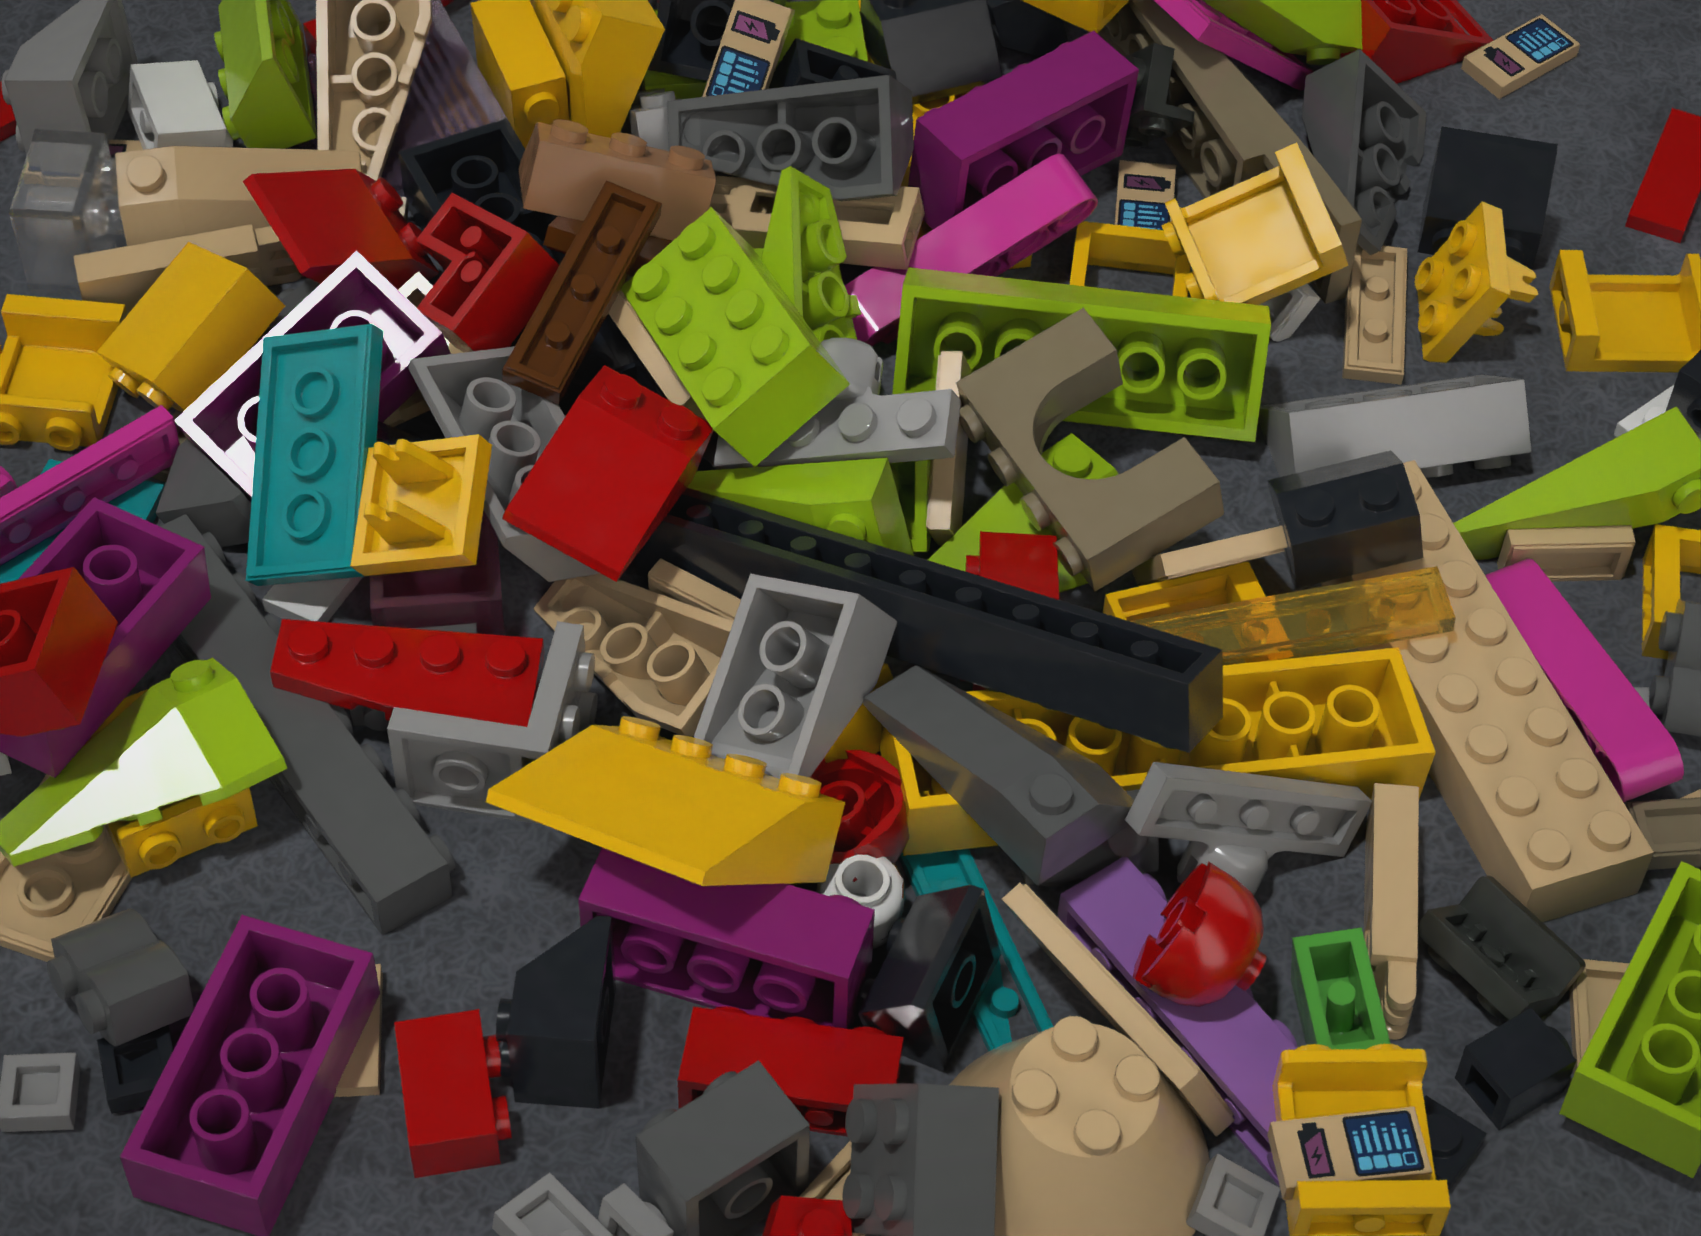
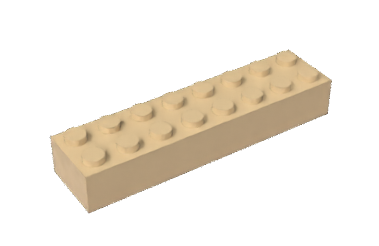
(1508, 746)

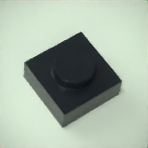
(134, 1068)
(1451, 1140)

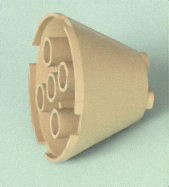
(1089, 1136)

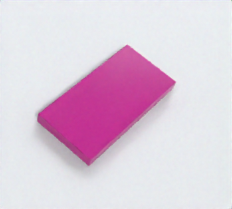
(1234, 40)

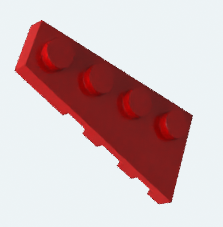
(410, 669)

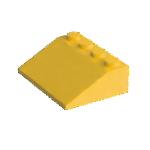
(603, 55)
(678, 806)

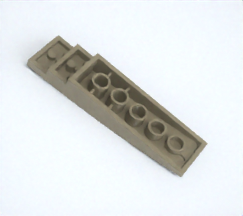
(1232, 124)

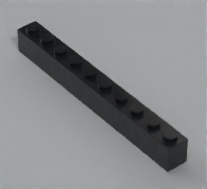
(963, 622)

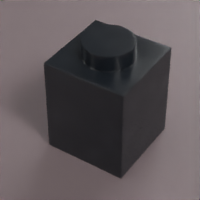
(1515, 1068)

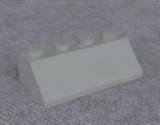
(472, 399)
(1423, 422)

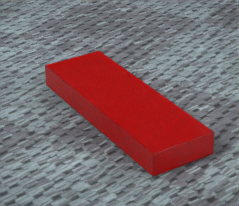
(1671, 180)

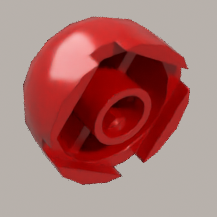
(873, 808)
(1205, 941)

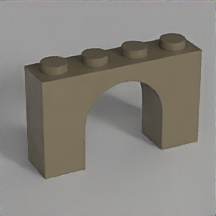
(1098, 523)

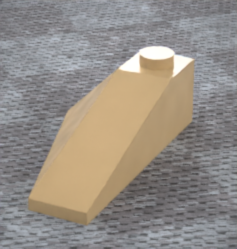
(366, 72)
(202, 188)
(645, 645)

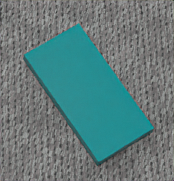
(312, 452)

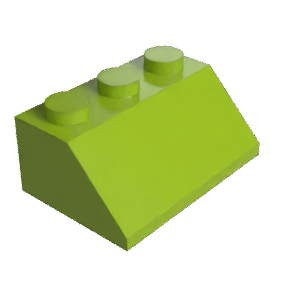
(264, 74)

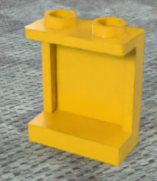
(1257, 235)
(1626, 319)
(51, 373)
(184, 826)
(1346, 1081)

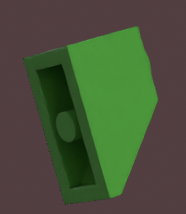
(1337, 991)

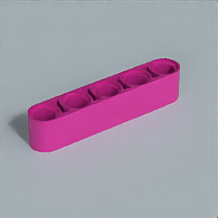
(980, 240)
(1602, 702)

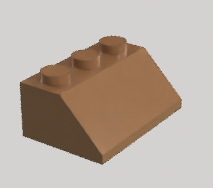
(569, 166)

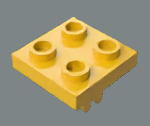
(1468, 284)
(421, 505)

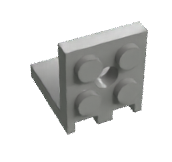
(456, 759)

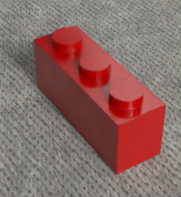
(806, 1060)

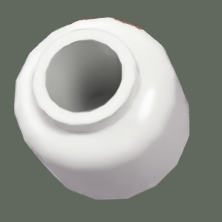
(877, 888)

